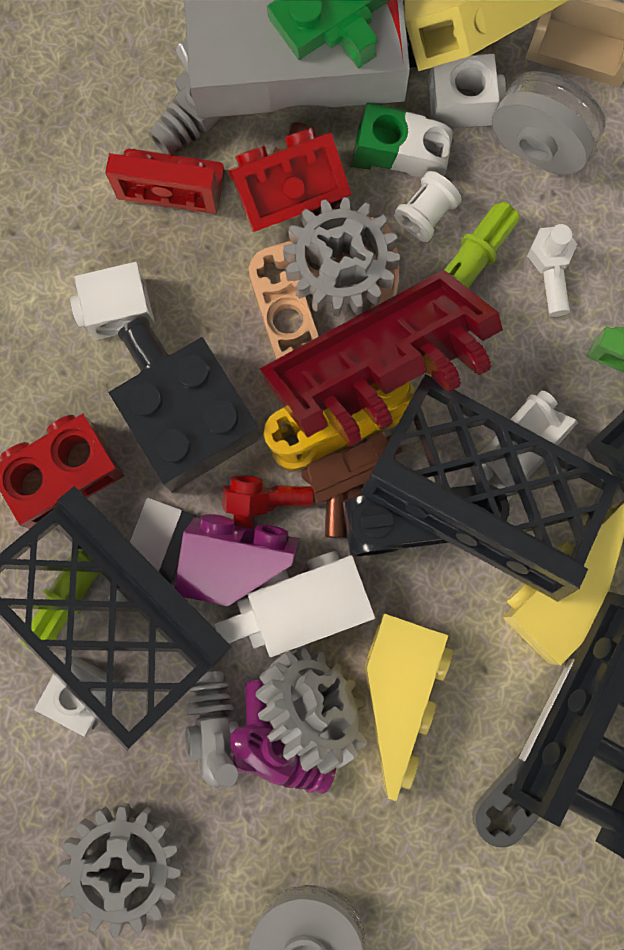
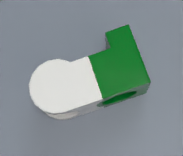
(401, 142)

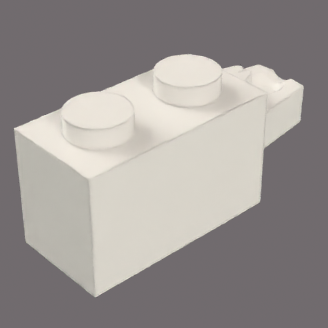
(302, 607)

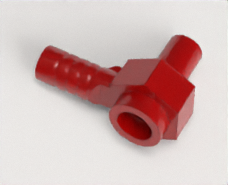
(248, 498)

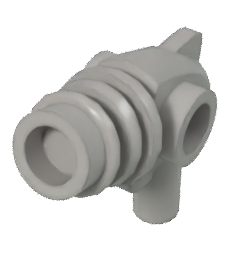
(180, 121)
(210, 736)

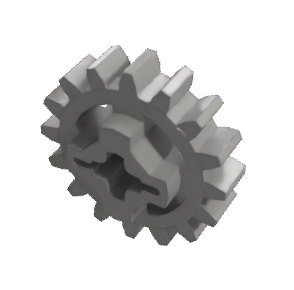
(328, 237)
(312, 711)
(117, 894)

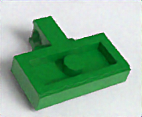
(312, 23)

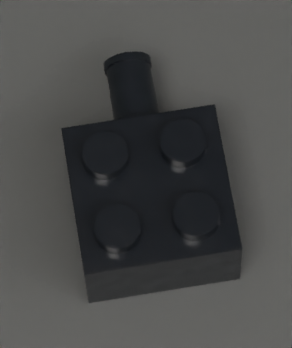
(181, 407)

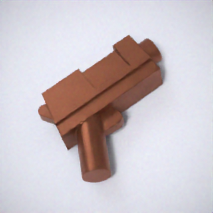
(340, 475)

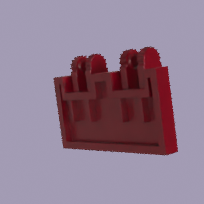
(387, 347)

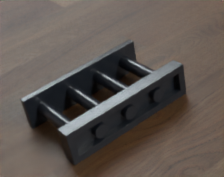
(576, 733)

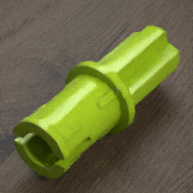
(481, 246)
(49, 623)

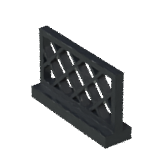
(483, 530)
(139, 584)

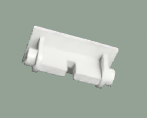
(539, 417)

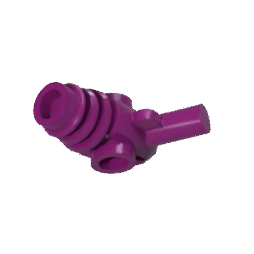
(264, 758)

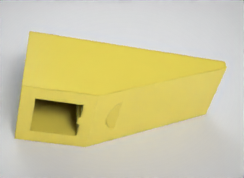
(459, 28)
(561, 627)
(399, 682)

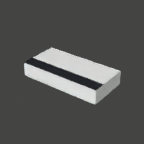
(160, 538)

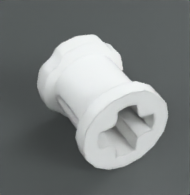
(428, 206)

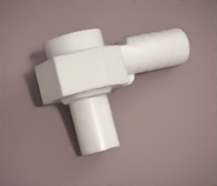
(551, 256)

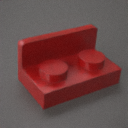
(290, 179)
(166, 180)

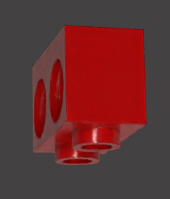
(51, 458)

